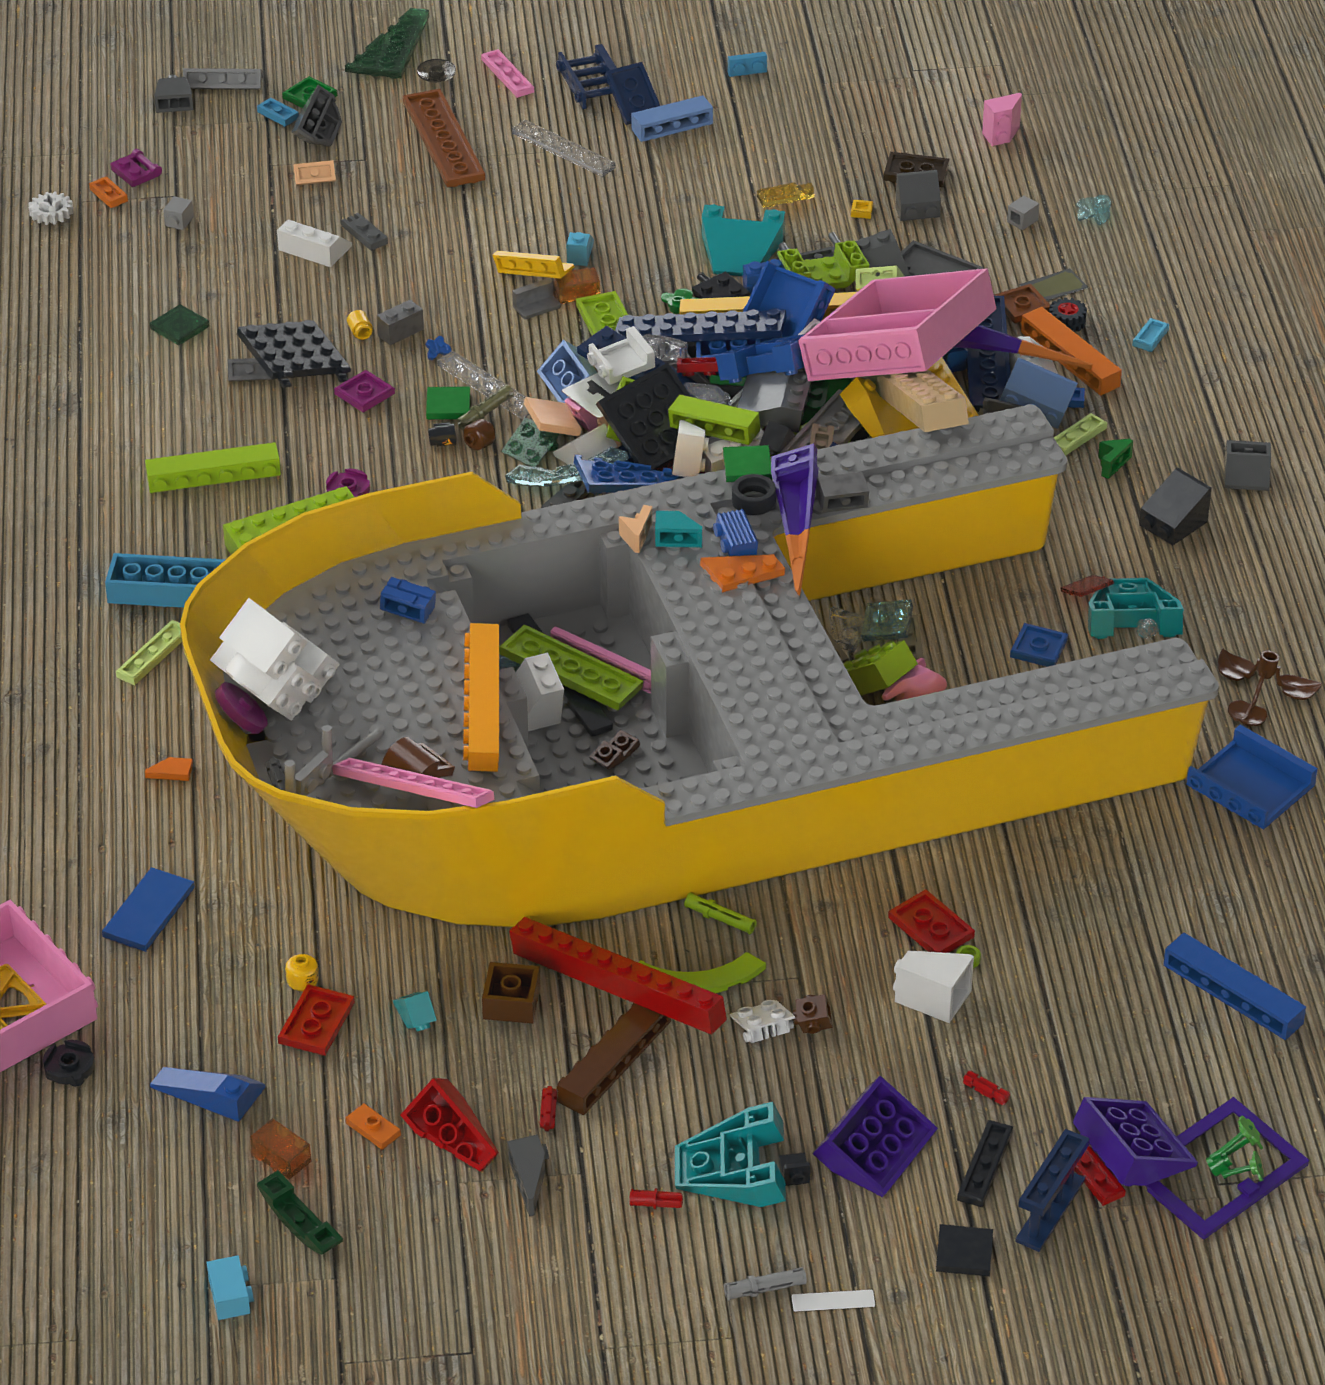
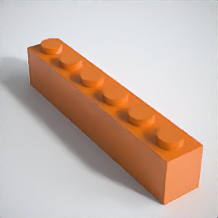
(1056, 336)

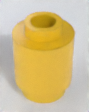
(359, 324)

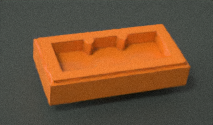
(373, 1126)

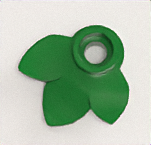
(673, 299)

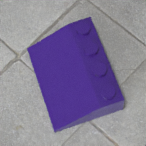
(876, 1138)
(1132, 1140)

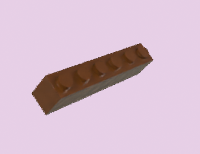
(610, 1058)

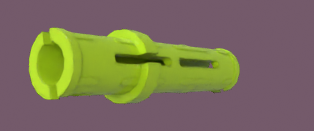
(711, 909)

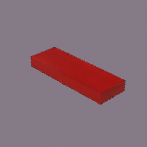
(1099, 1178)

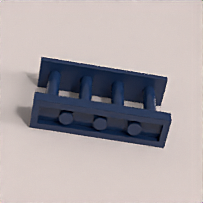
(599, 58)
(1052, 1190)

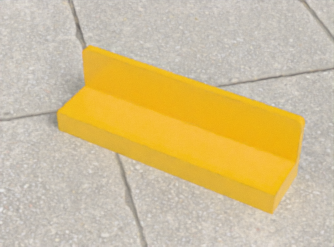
(531, 264)

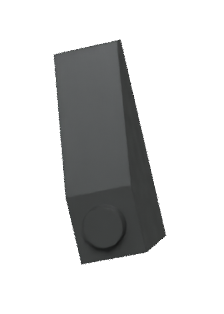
(528, 1165)

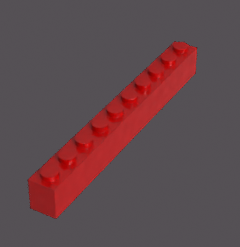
(618, 975)

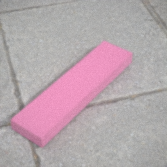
(507, 73)

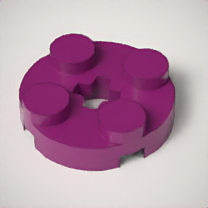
(353, 477)

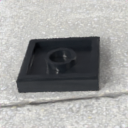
(964, 1250)

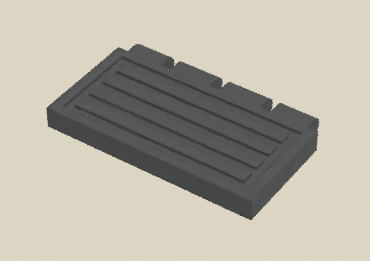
(927, 260)

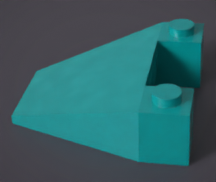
(740, 242)
(1132, 600)
(727, 1159)

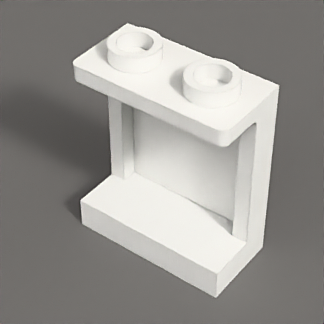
(623, 357)

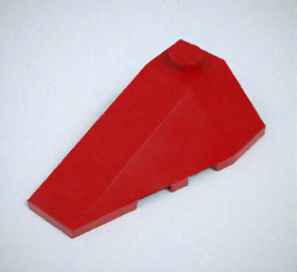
(449, 1122)

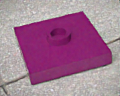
(364, 391)

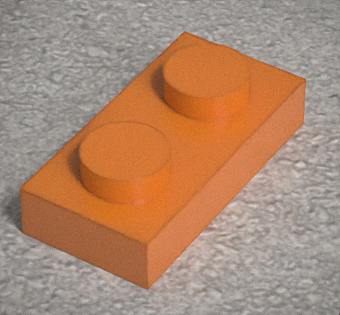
(108, 192)

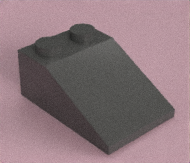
(883, 251)

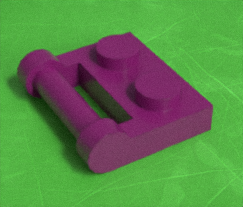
(131, 172)

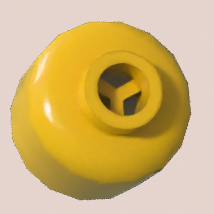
(300, 971)

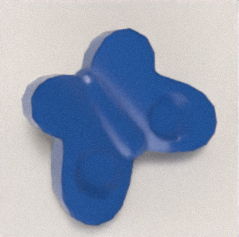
(437, 347)

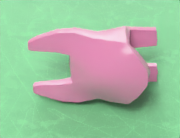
(915, 683)

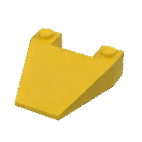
(872, 410)

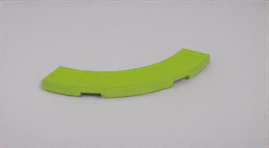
(720, 978)

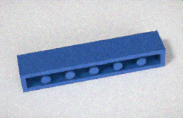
(1234, 986)

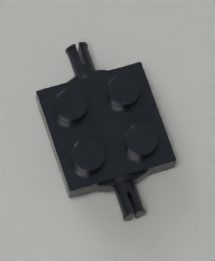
(719, 287)

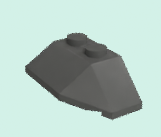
(318, 119)

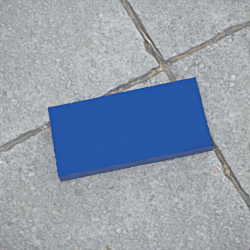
(148, 909)

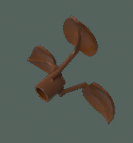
(1237, 668)

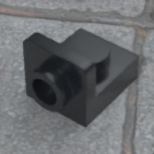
(795, 1169)

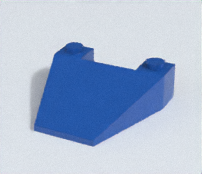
(771, 355)

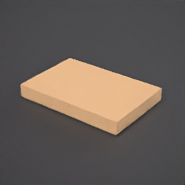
(552, 416)

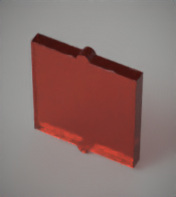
(1087, 585)

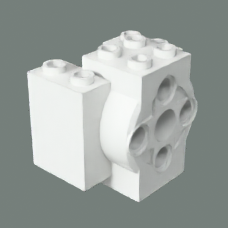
(273, 660)

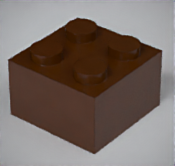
(511, 992)

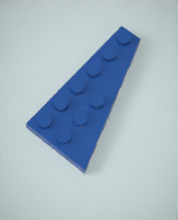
(610, 478)

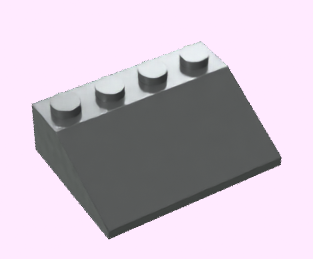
(777, 397)

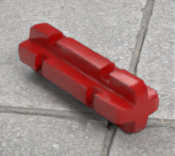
(986, 1087)
(548, 1108)

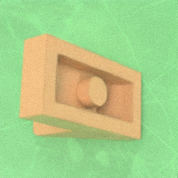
(635, 530)

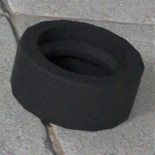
(754, 483)

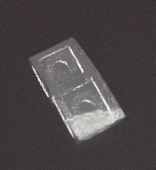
(667, 346)

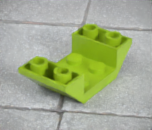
(836, 271)

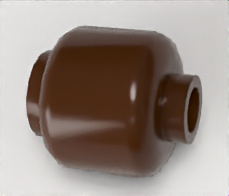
(479, 434)

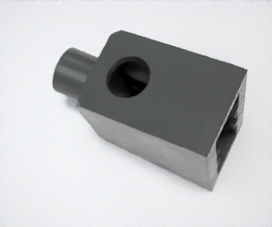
(173, 95)

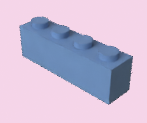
(672, 118)

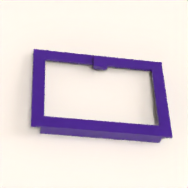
(1251, 1191)

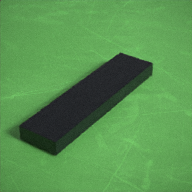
(985, 1163)

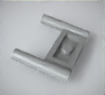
(314, 772)

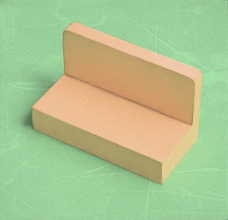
(314, 172)

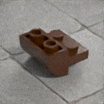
(417, 758)

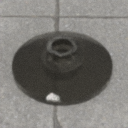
(436, 70)

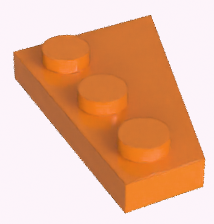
(734, 570)

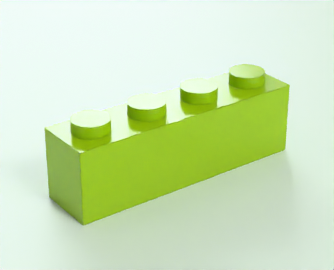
(716, 419)

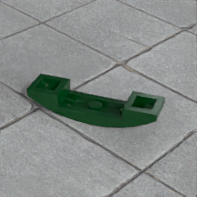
(296, 1215)

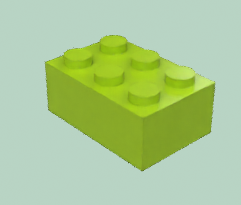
(880, 666)

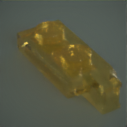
(784, 194)

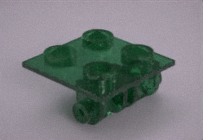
(530, 444)

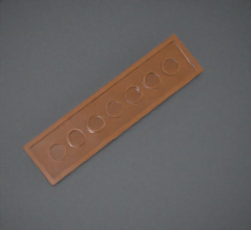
(444, 138)

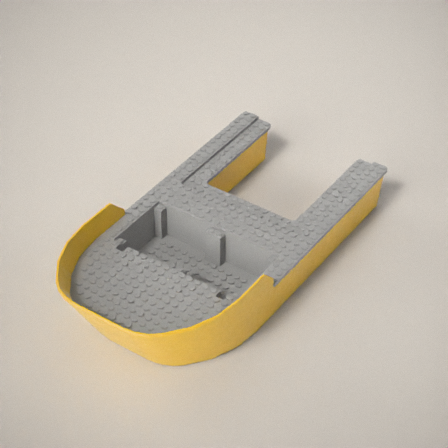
(752, 726)

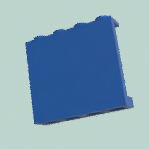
(791, 292)
(1253, 778)

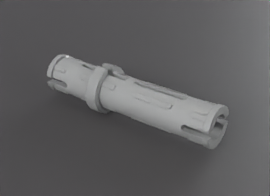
(755, 1285)

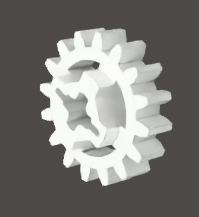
(50, 208)

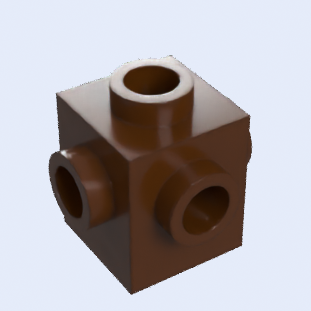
(813, 1013)

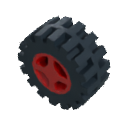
(1070, 313)

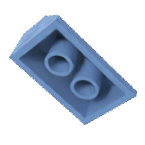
(564, 369)
(1040, 388)

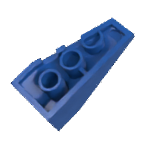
(217, 1092)

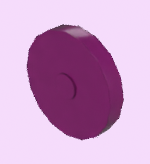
(241, 708)

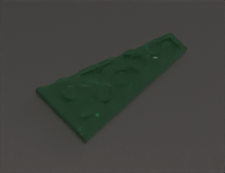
(391, 51)

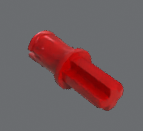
(656, 1198)

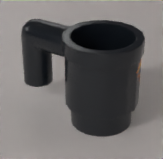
(442, 434)

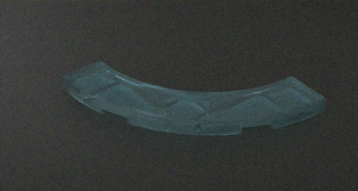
(563, 475)

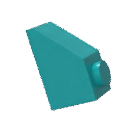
(676, 530)
(416, 1010)

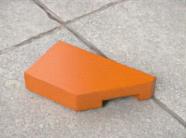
(171, 769)

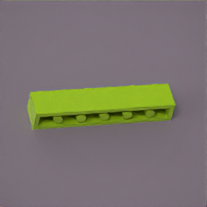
(212, 467)

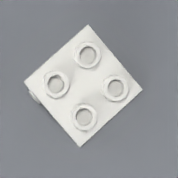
(760, 1018)

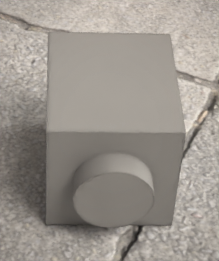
(1023, 212)
(178, 213)

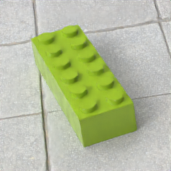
(245, 529)

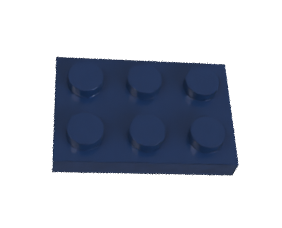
(631, 89)

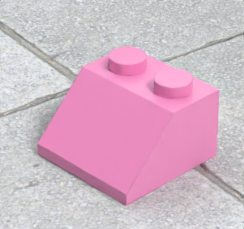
(1001, 118)

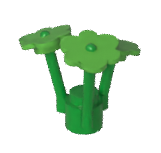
(1220, 1161)

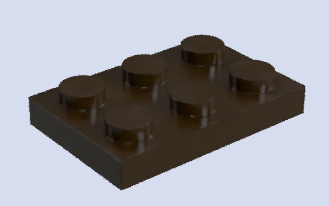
(907, 163)

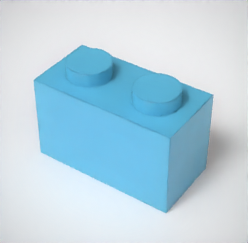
(229, 1288)

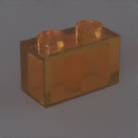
(577, 284)
(280, 1149)

